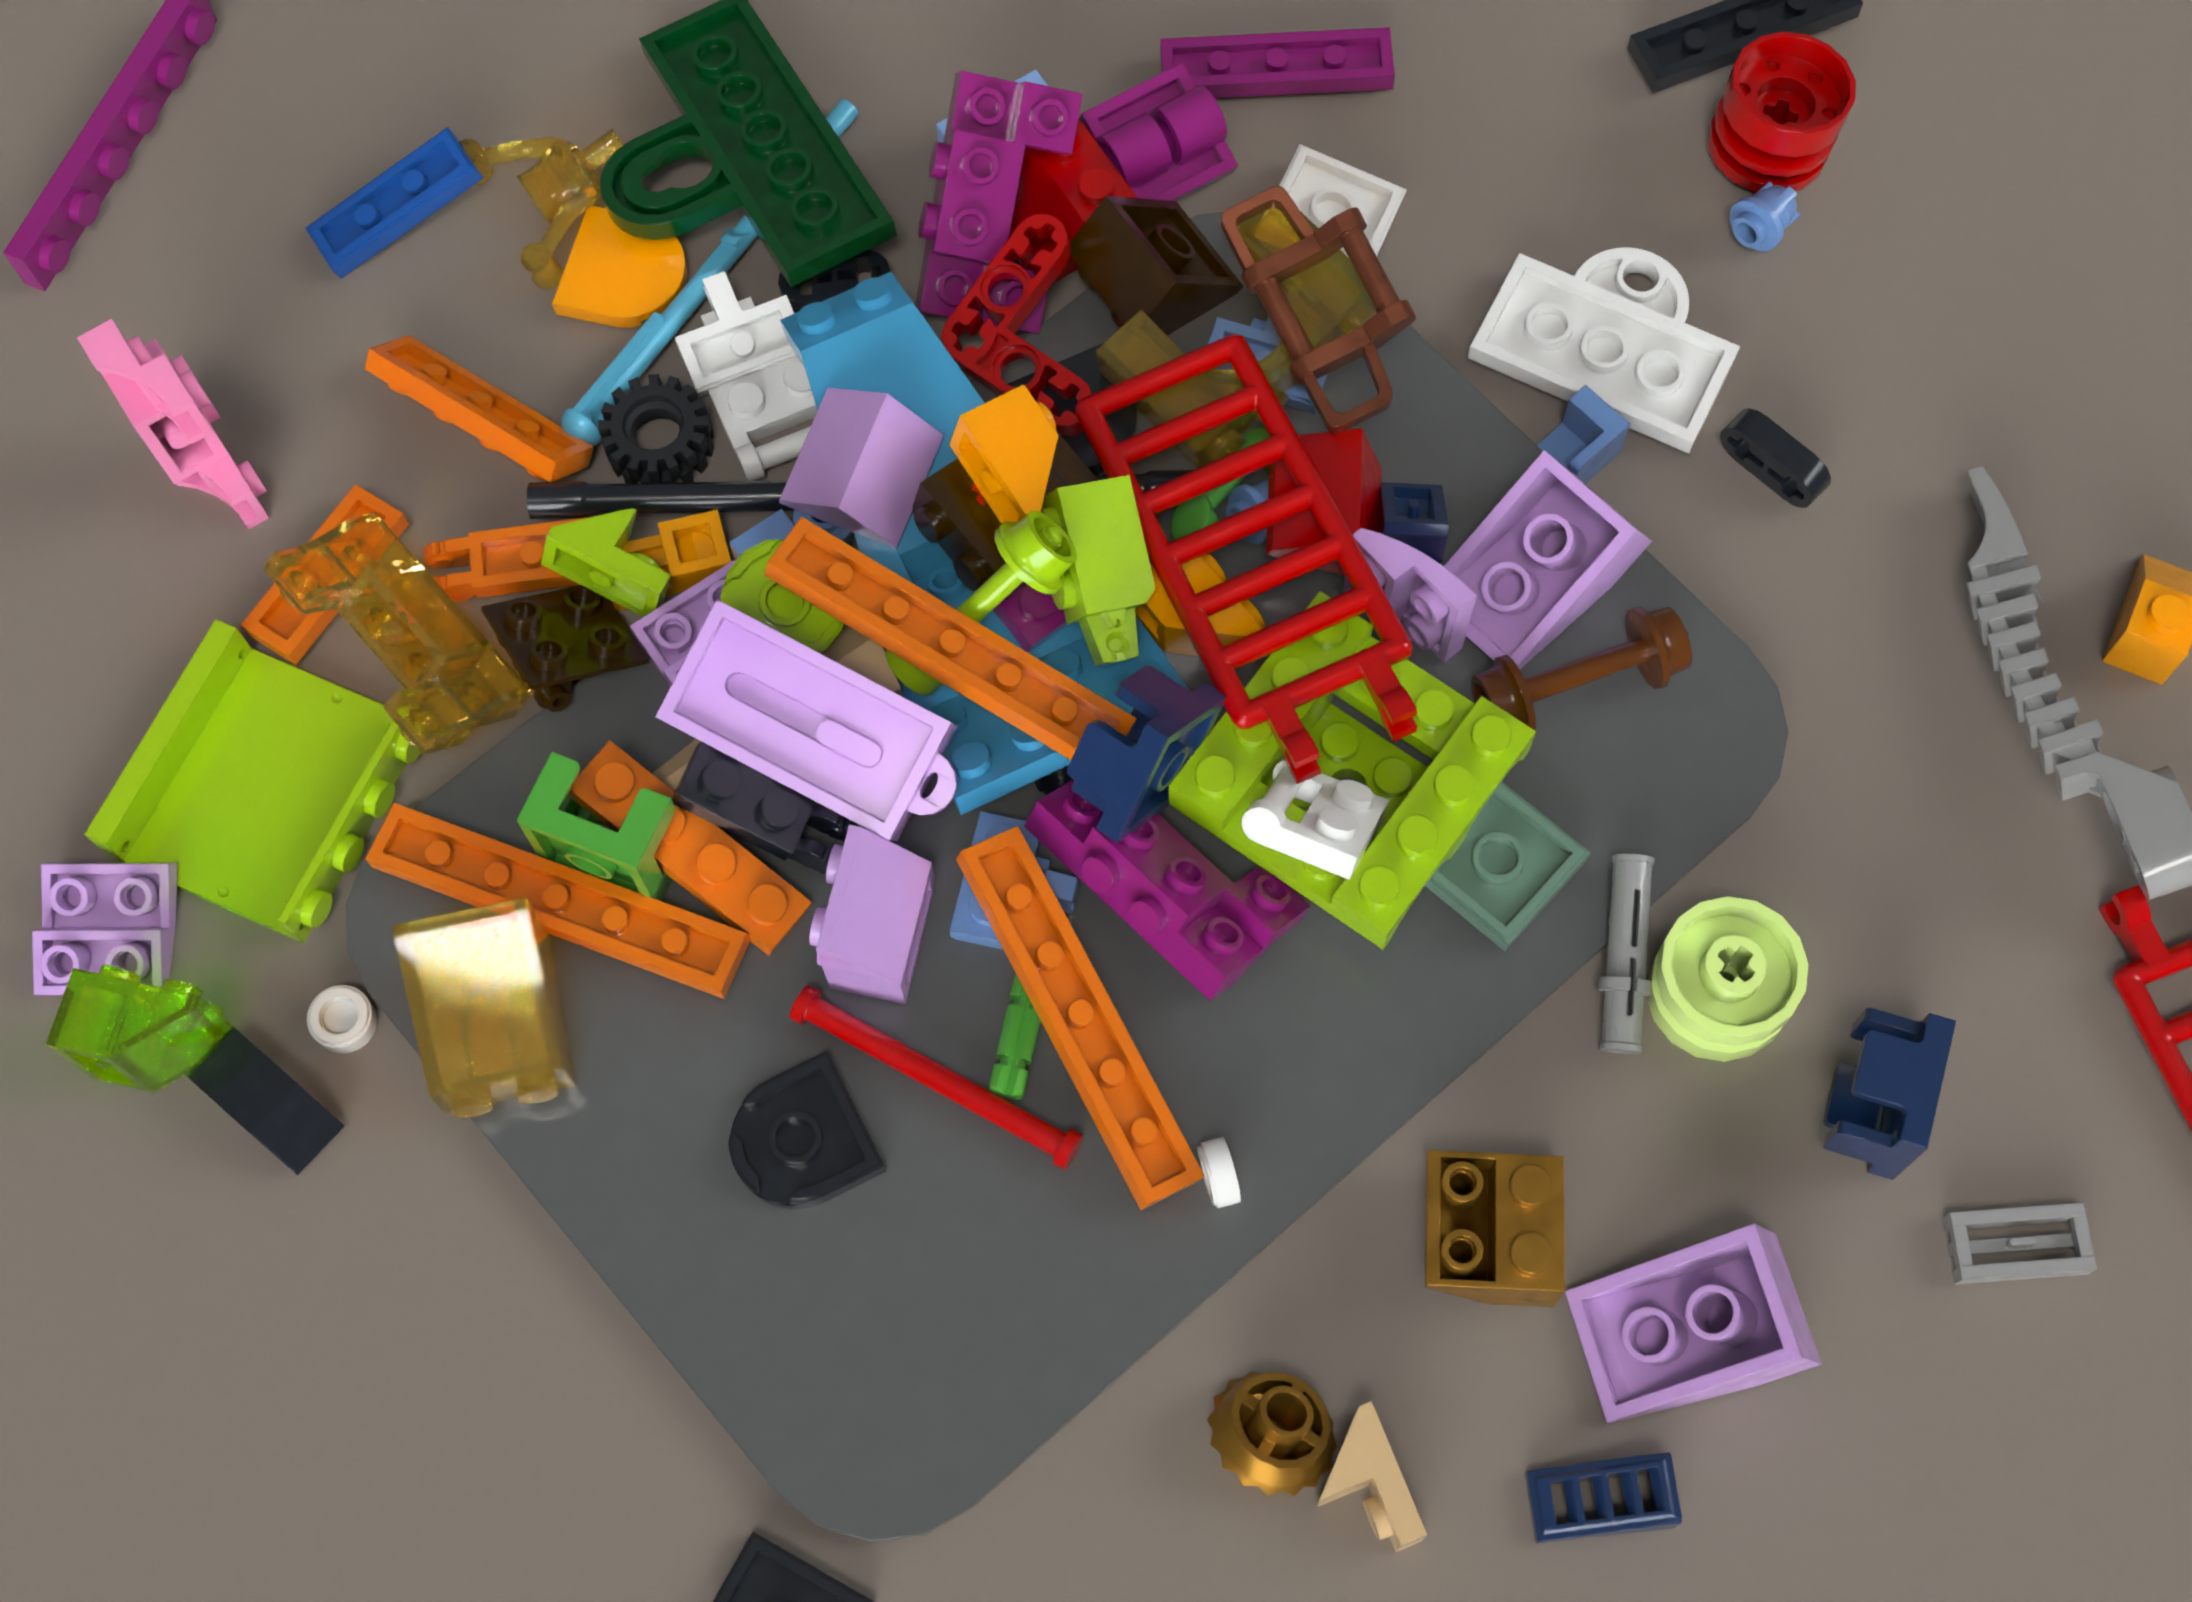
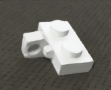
(734, 337)

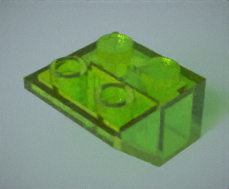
(132, 1029)

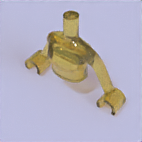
(559, 185)

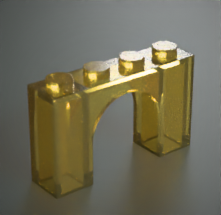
(1325, 299)

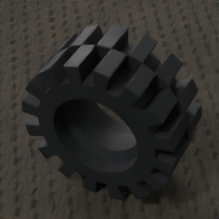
(648, 404)

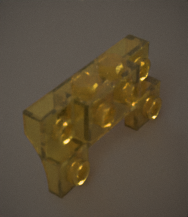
(411, 625)

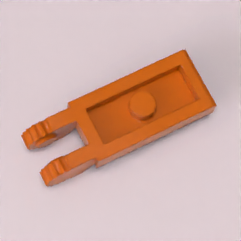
(499, 561)

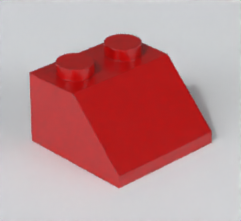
(1066, 188)

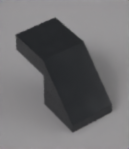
(265, 1100)

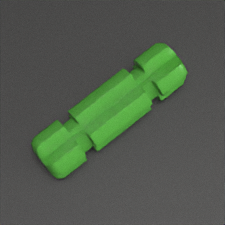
(1015, 1046)

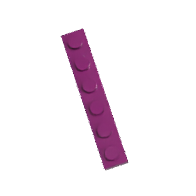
(108, 140)

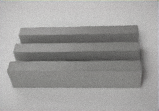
(1963, 1249)

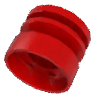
(1781, 111)

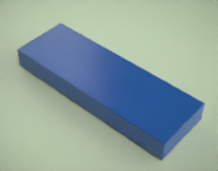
(394, 202)

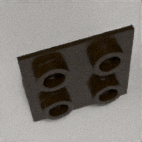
(562, 640)

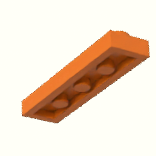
(478, 408)
(695, 852)

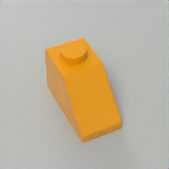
(1008, 451)
(2154, 622)

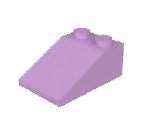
(1542, 560)
(1693, 1325)

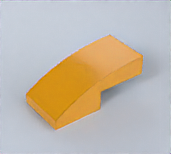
(686, 549)

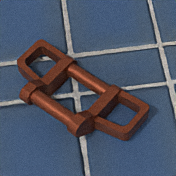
(1314, 247)

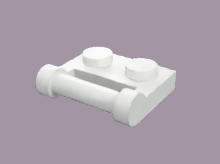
(764, 406)
(1332, 830)

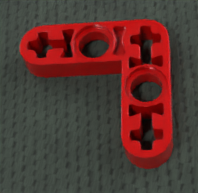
(1000, 341)

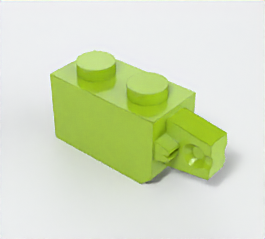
(1110, 567)

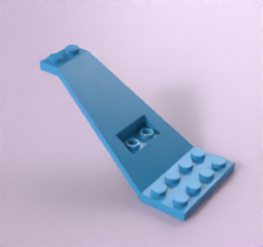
(883, 344)

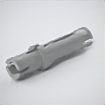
(1627, 954)

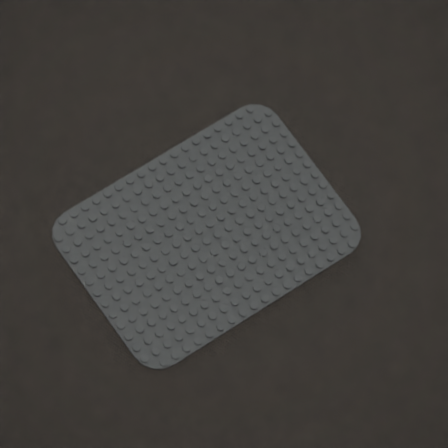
(974, 1293)

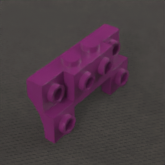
(979, 182)
(1170, 891)

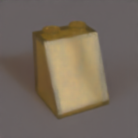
(486, 1007)

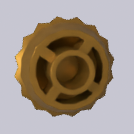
(1272, 1432)

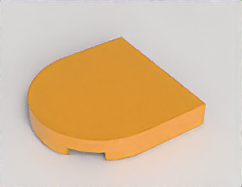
(617, 275)

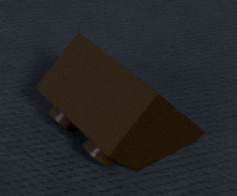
(1151, 261)

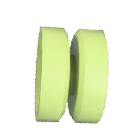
(1762, 970)

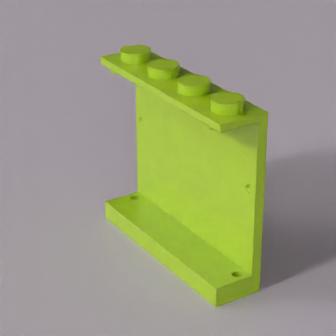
(255, 785)

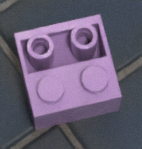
(873, 916)

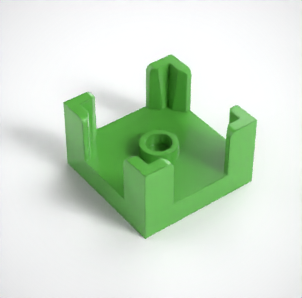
(572, 837)

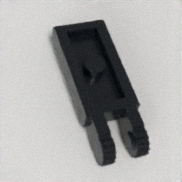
(757, 808)

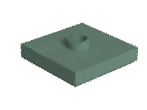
(1507, 867)

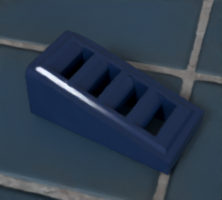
(1663, 1486)

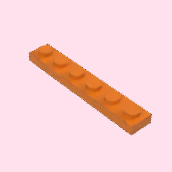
(939, 639)
(565, 899)
(1079, 1018)

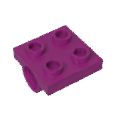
(1163, 136)

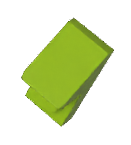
(594, 557)

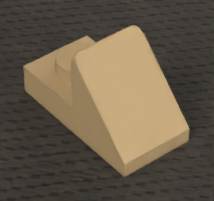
(1370, 1462)

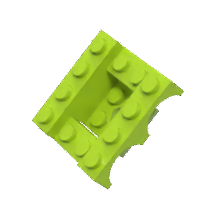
(1426, 808)

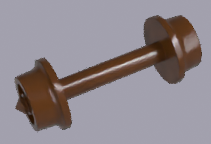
(1654, 644)

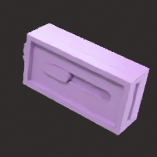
(811, 723)

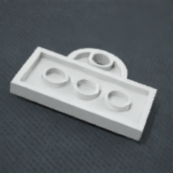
(1604, 335)

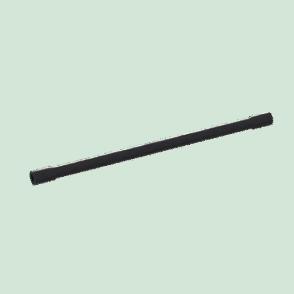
(582, 499)

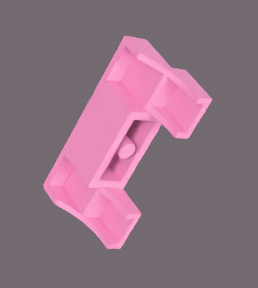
(173, 418)

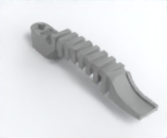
(2142, 804)

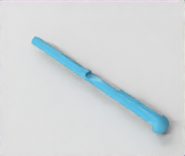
(661, 328)

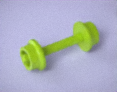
(1034, 553)

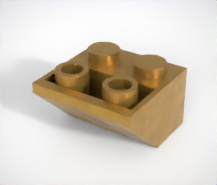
(1495, 1227)

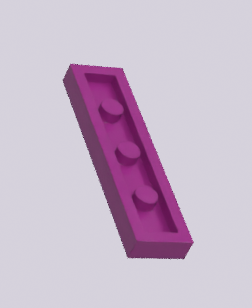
(1285, 62)

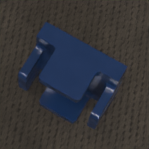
(1133, 773)
(1891, 1097)

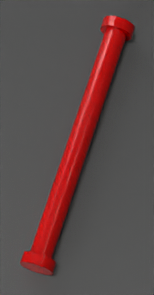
(935, 1076)

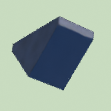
(1415, 516)

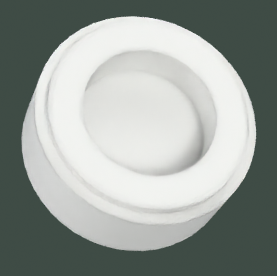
(342, 1019)
(1219, 1172)

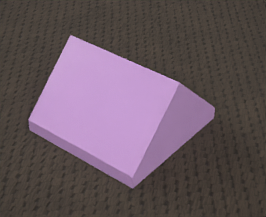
(862, 464)

